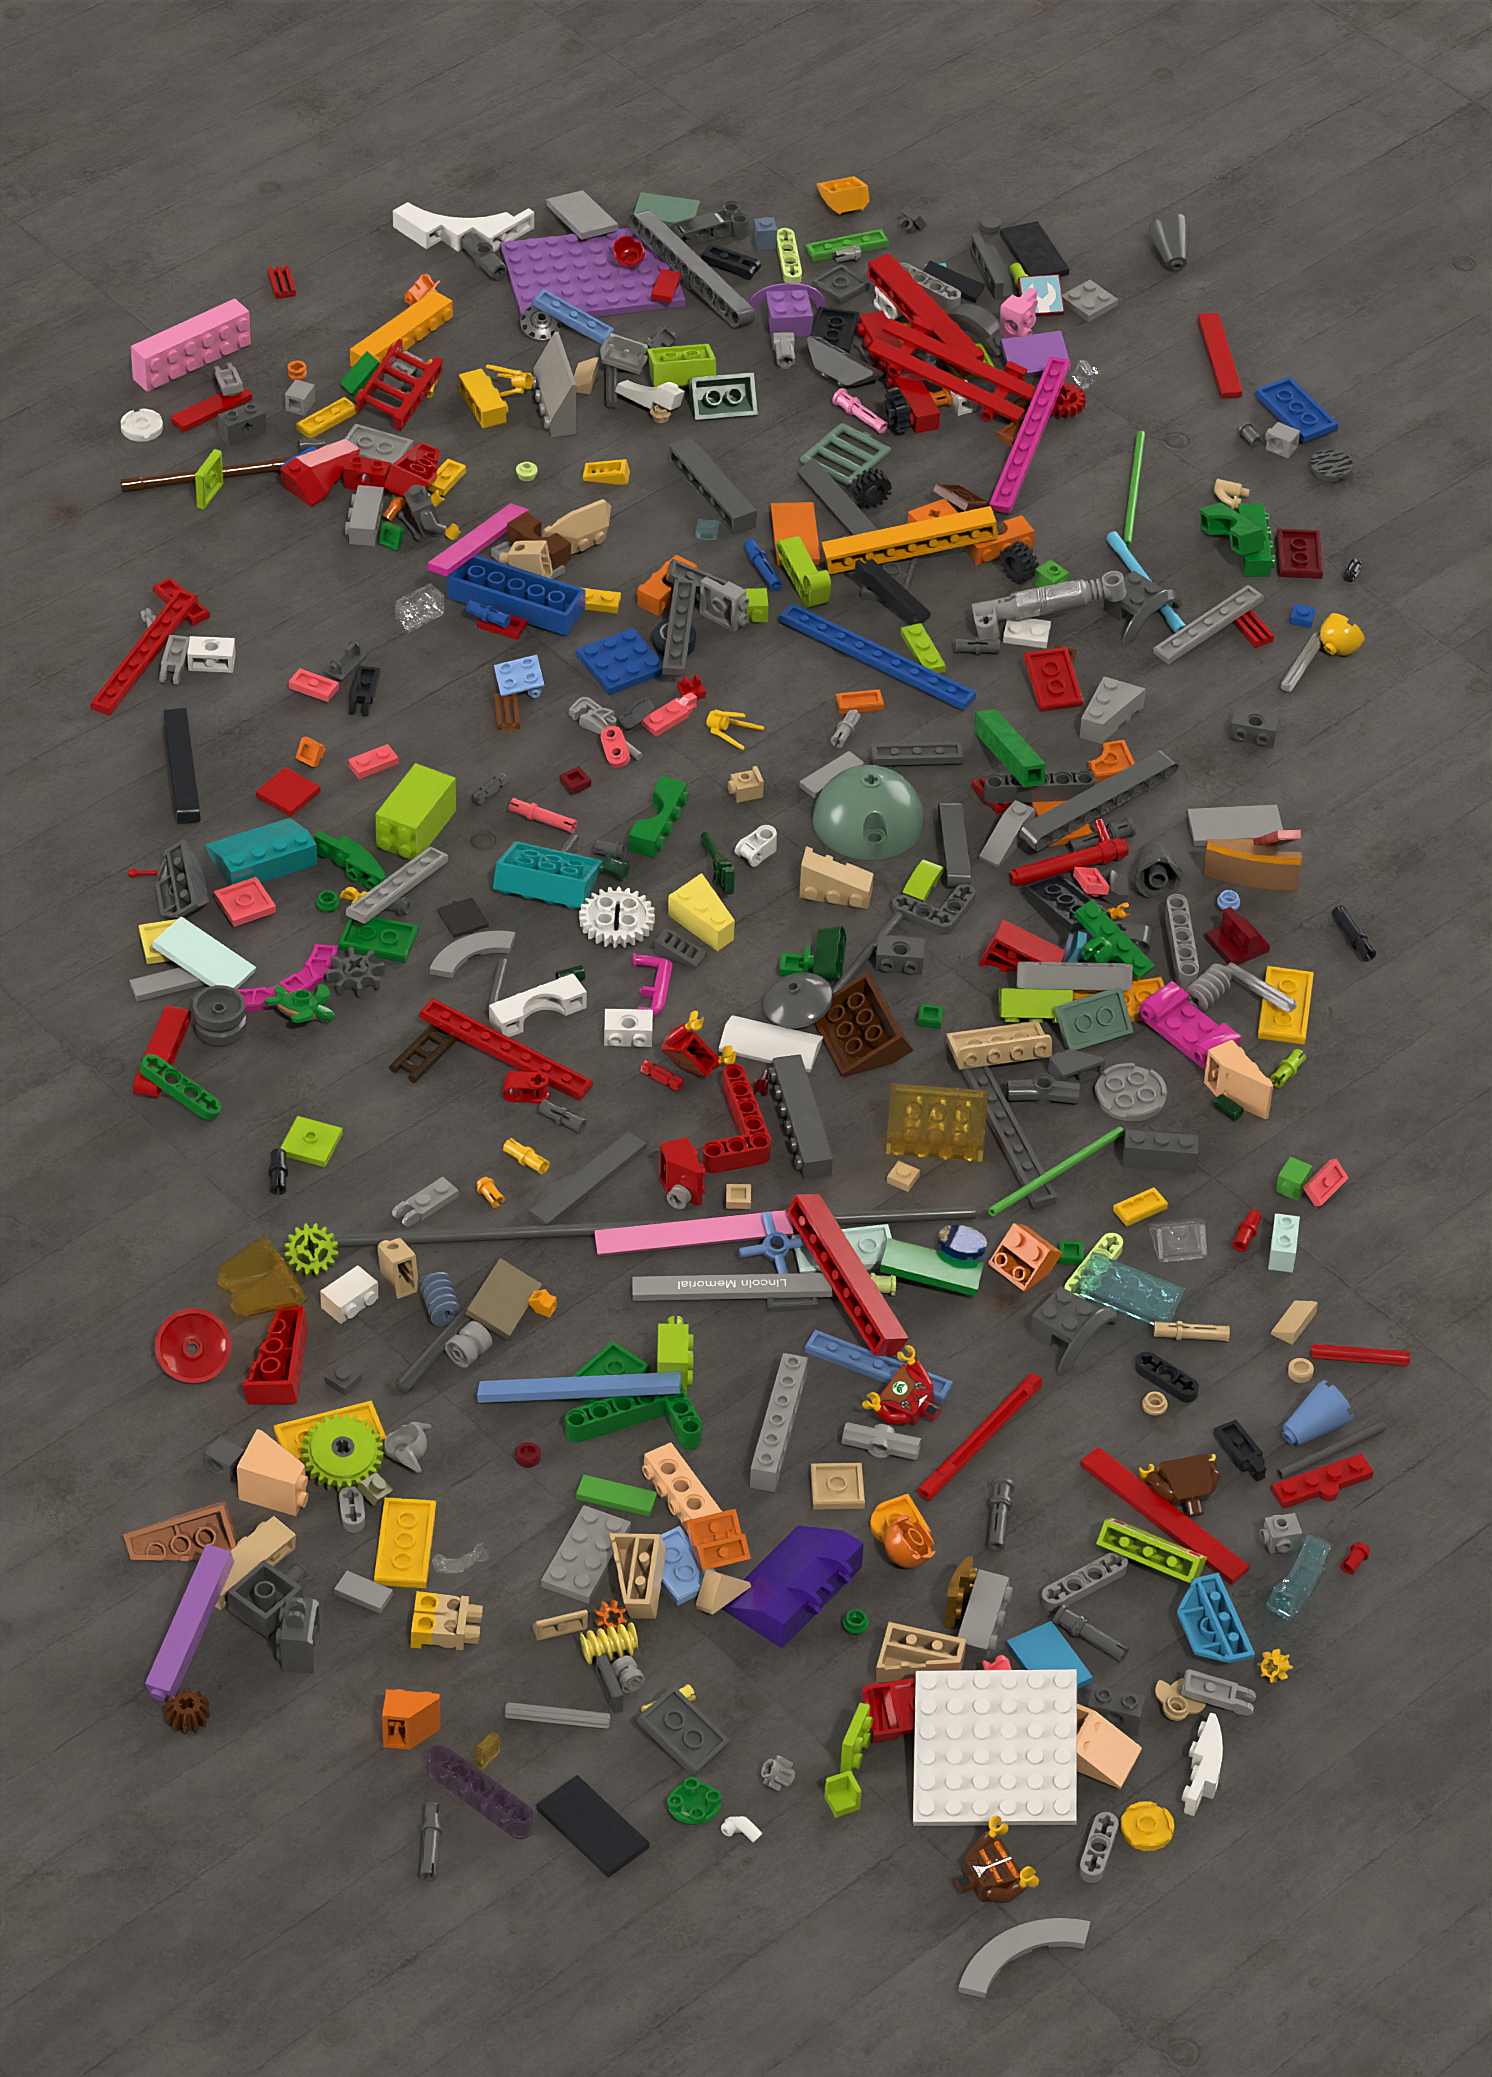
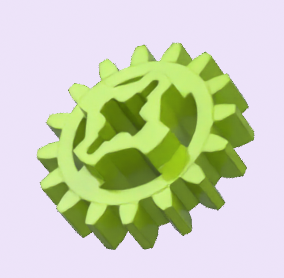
(320, 1247)

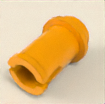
(486, 1187)

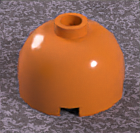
(908, 1543)

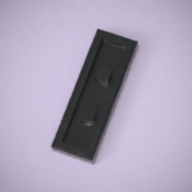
(969, 288)

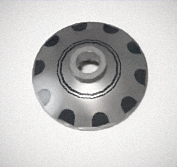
(539, 329)

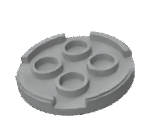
(1130, 1092)

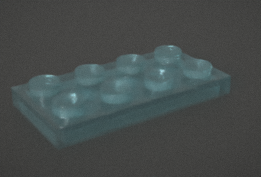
(1129, 1290)

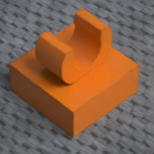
(310, 751)

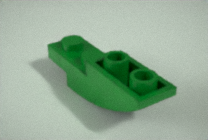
(345, 852)

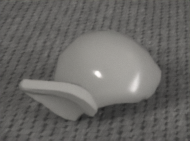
(407, 1444)

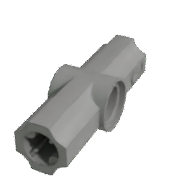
(881, 1441)

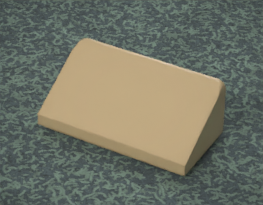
(585, 375)
(1295, 1321)
(560, 1625)

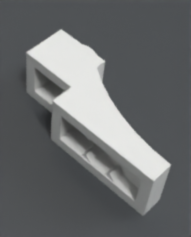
(666, 395)

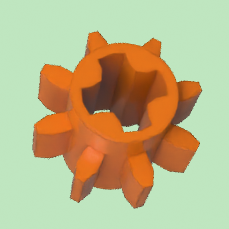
(603, 1615)

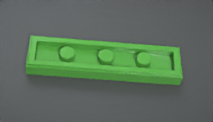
(866, 241)

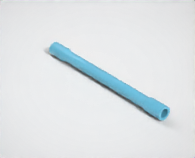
(1120, 547)

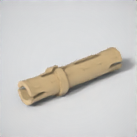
(1191, 1331)

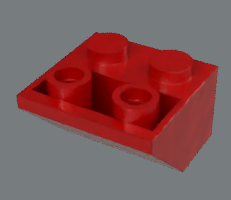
(681, 1167)

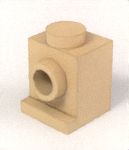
(746, 785)

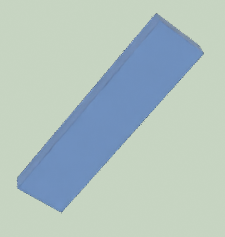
(572, 316)

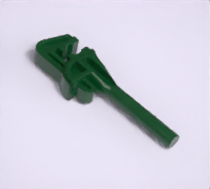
(722, 867)

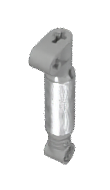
(1045, 601)

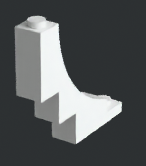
(432, 228)

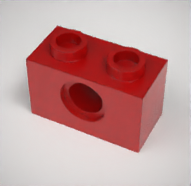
(365, 472)

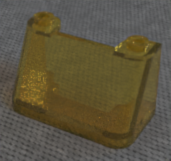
(260, 1280)

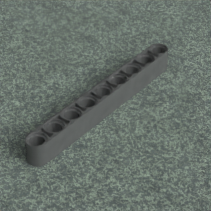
(692, 268)
(1098, 800)

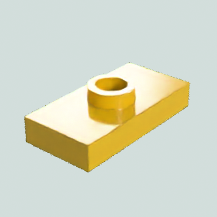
(1140, 1206)

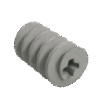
(1209, 987)

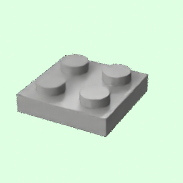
(1089, 300)

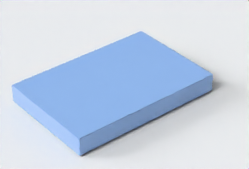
(681, 1572)

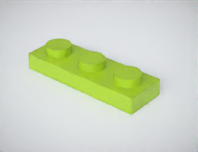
(922, 647)

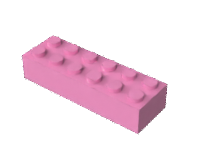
(190, 345)

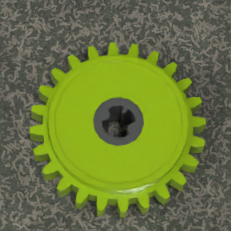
(338, 1435)

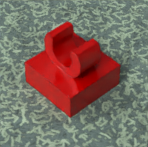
(691, 685)

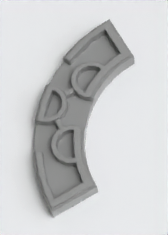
(480, 943)

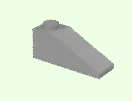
(1006, 834)

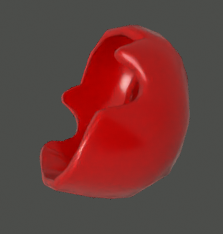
(628, 252)

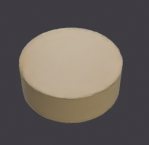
(1300, 1370)

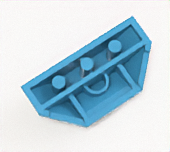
(1213, 1622)

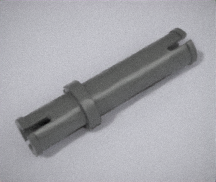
(431, 1833)

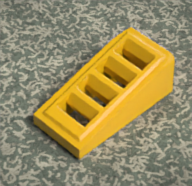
(607, 472)

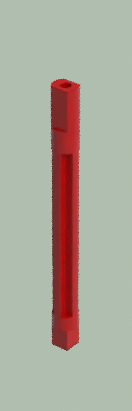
(980, 1437)

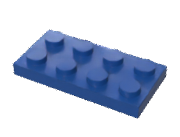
(1296, 409)

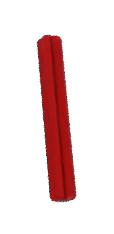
(1360, 1354)

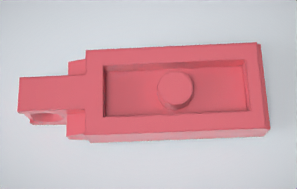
(669, 714)

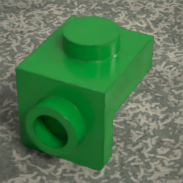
(796, 963)

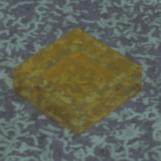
(487, 1750)

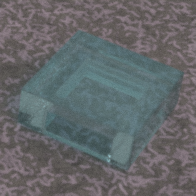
(707, 529)

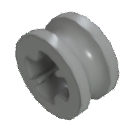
(678, 1197)

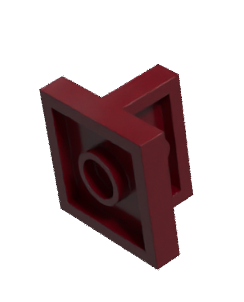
(1236, 939)

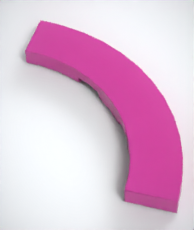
(307, 979)

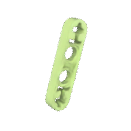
(788, 256)
(1100, 1248)

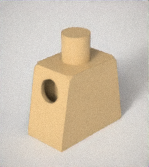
(529, 556)
(397, 1258)

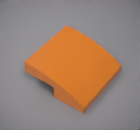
(717, 1539)

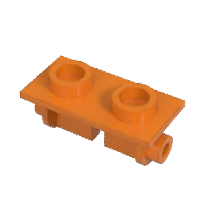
(424, 285)

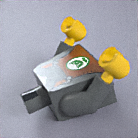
(424, 514)

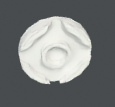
(141, 425)

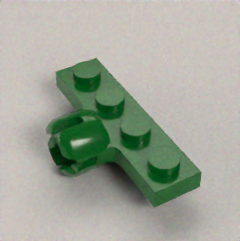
(1110, 941)

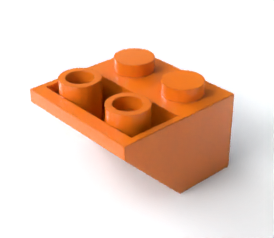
(1024, 1257)
(409, 1718)

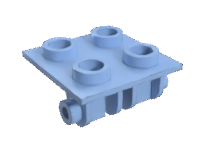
(520, 676)

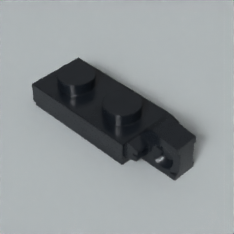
(1241, 1448)

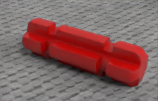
(662, 1075)

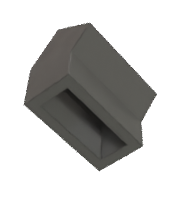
(1118, 888)

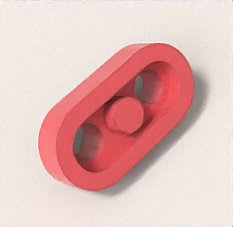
(615, 745)

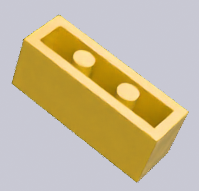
(482, 398)

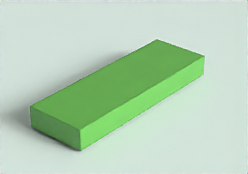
(616, 1495)

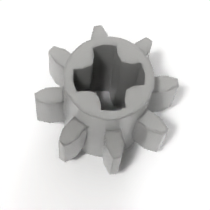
(778, 1773)

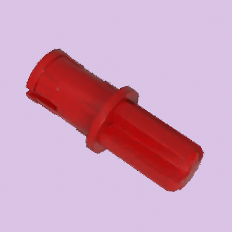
(1247, 1230)

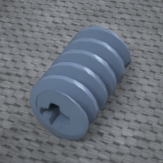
(439, 1298)

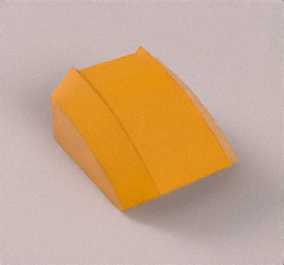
(844, 194)

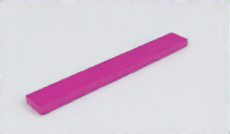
(474, 541)

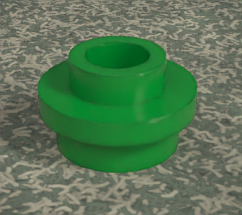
(327, 901)
(855, 1616)

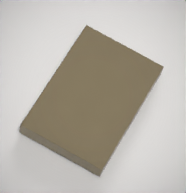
(502, 1298)

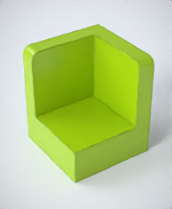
(843, 1794)

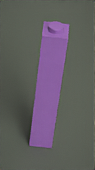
(189, 1623)

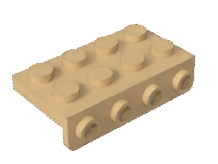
(999, 1045)

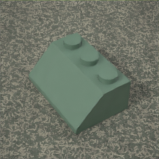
(723, 396)

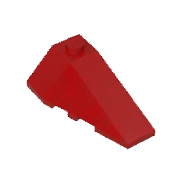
(315, 472)

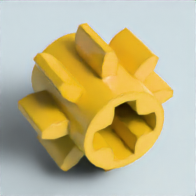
(1272, 1671)

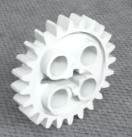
(635, 917)

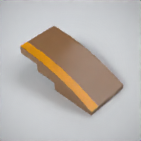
(1252, 865)

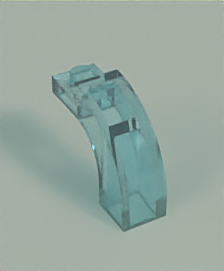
(1299, 1585)

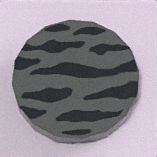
(1331, 465)

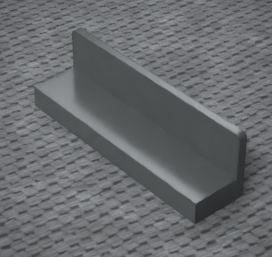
(992, 268)

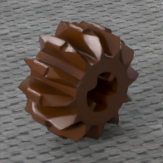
(187, 1711)

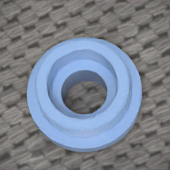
(1228, 899)

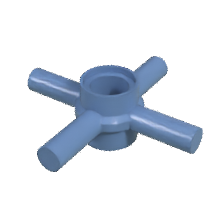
(773, 1237)

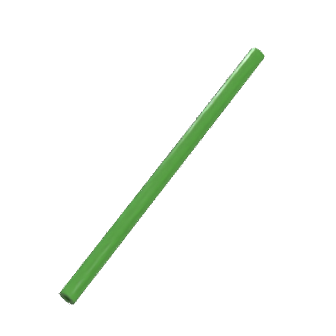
(1134, 485)
(1055, 1171)

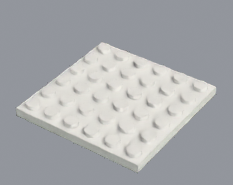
(995, 1747)

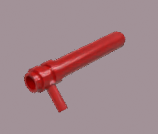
(1101, 854)

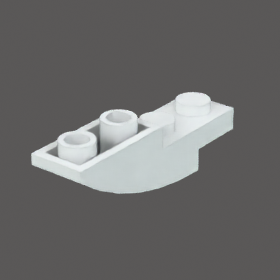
(1205, 1764)

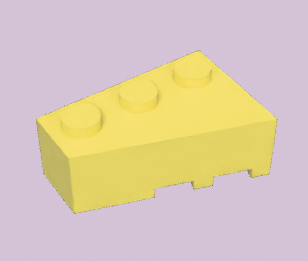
(702, 913)

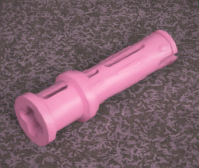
(854, 407)

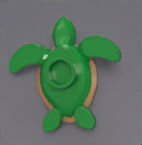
(301, 1004)

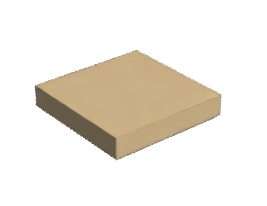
(837, 1486)

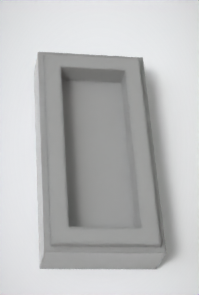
(363, 1592)

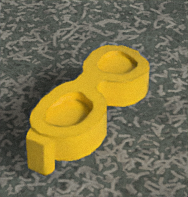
(351, 893)

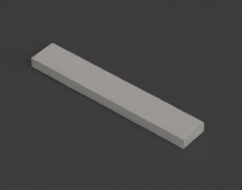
(1208, 624)
(396, 885)

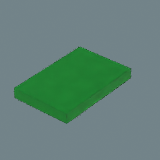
(386, 937)
(612, 1361)

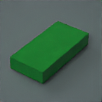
(360, 373)

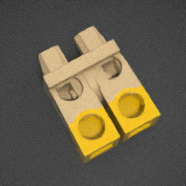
(444, 1620)

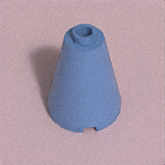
(1317, 1415)

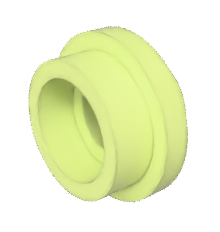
(526, 471)

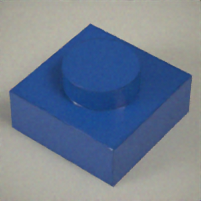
(1302, 615)

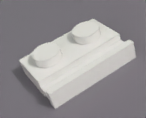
(1027, 632)

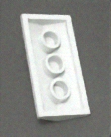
(768, 1041)

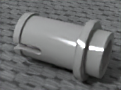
(852, 253)

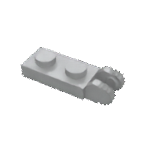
(228, 380)
(174, 658)
(426, 1202)
(1218, 1692)

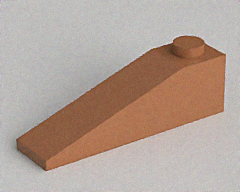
(184, 1535)

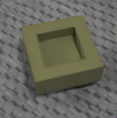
(374, 1489)

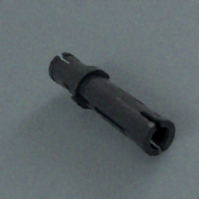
(1358, 939)

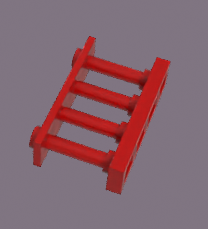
(412, 399)

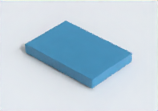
(1047, 1650)

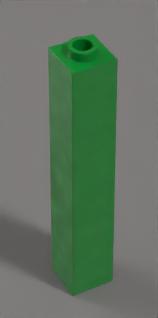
(1010, 748)

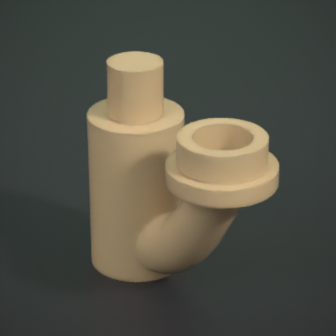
(1225, 490)

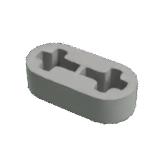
(356, 1508)

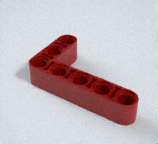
(754, 1142)

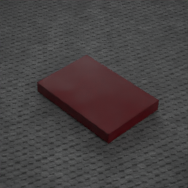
(1299, 553)

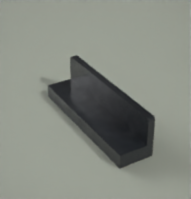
(891, 592)

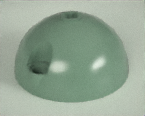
(864, 800)

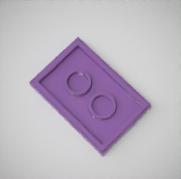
(1034, 350)

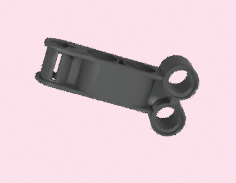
(713, 225)

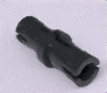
(278, 1171)

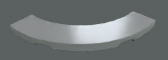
(1018, 1942)

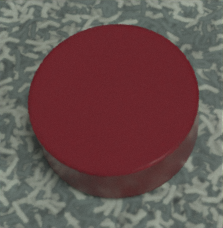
(527, 1454)

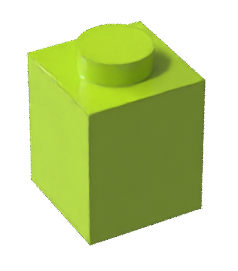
(758, 605)

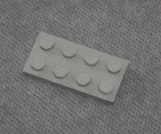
(584, 1555)

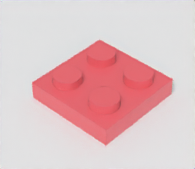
(244, 901)

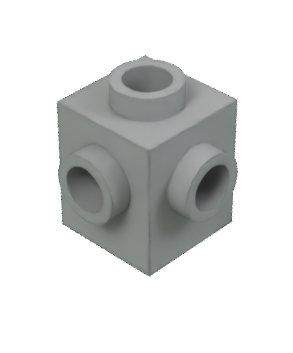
(1281, 1533)

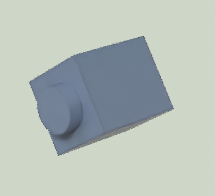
(765, 234)

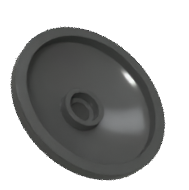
(797, 1000)

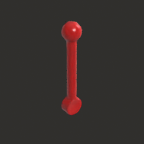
(133, 873)

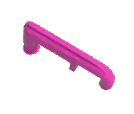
(659, 991)

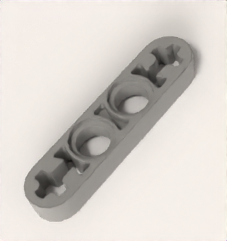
(1084, 1581)

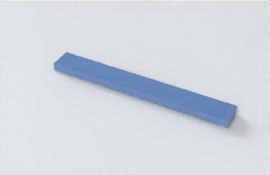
(579, 1387)

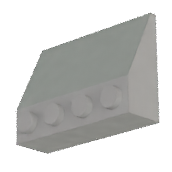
(555, 389)

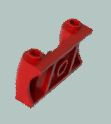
(891, 1708)

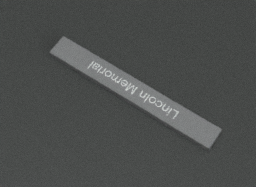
(731, 1286)

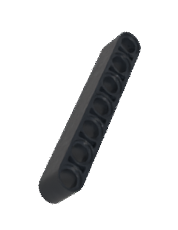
(182, 765)

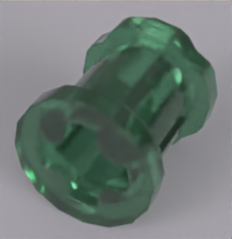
(615, 867)

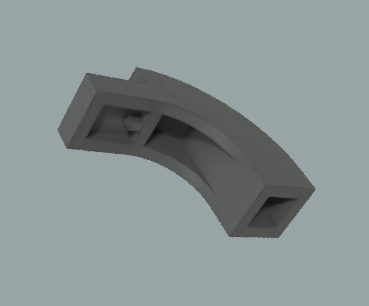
(981, 324)

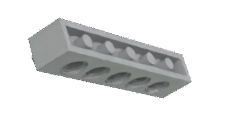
(778, 1422)

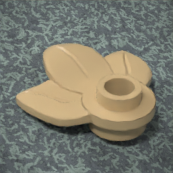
(1171, 1698)

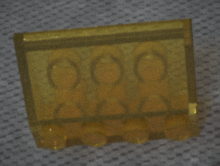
(937, 1122)

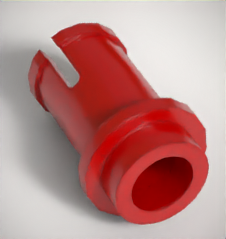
(1357, 1554)

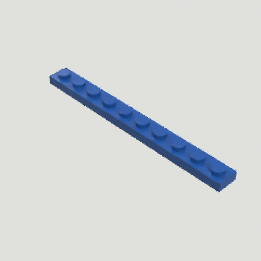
(878, 656)

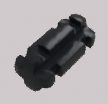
(1352, 570)

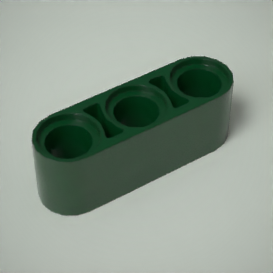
(830, 953)

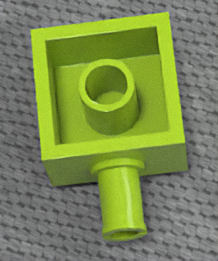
(673, 1350)

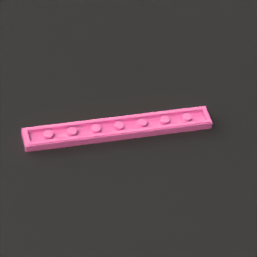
(688, 1233)

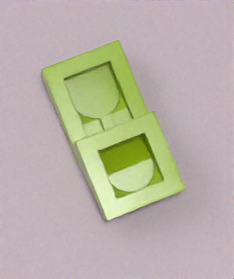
(923, 880)

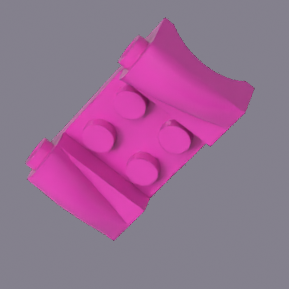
(1184, 1024)

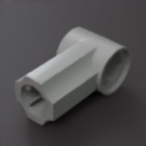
(783, 345)

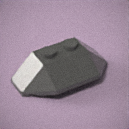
(840, 364)
(180, 882)

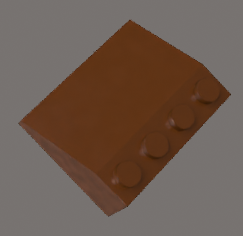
(862, 1028)

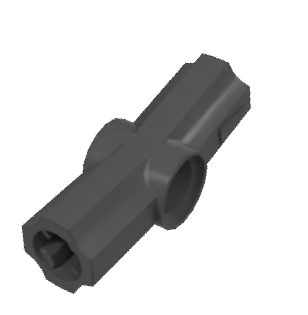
(1043, 1090)

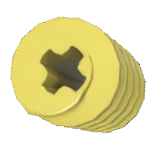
(609, 1642)

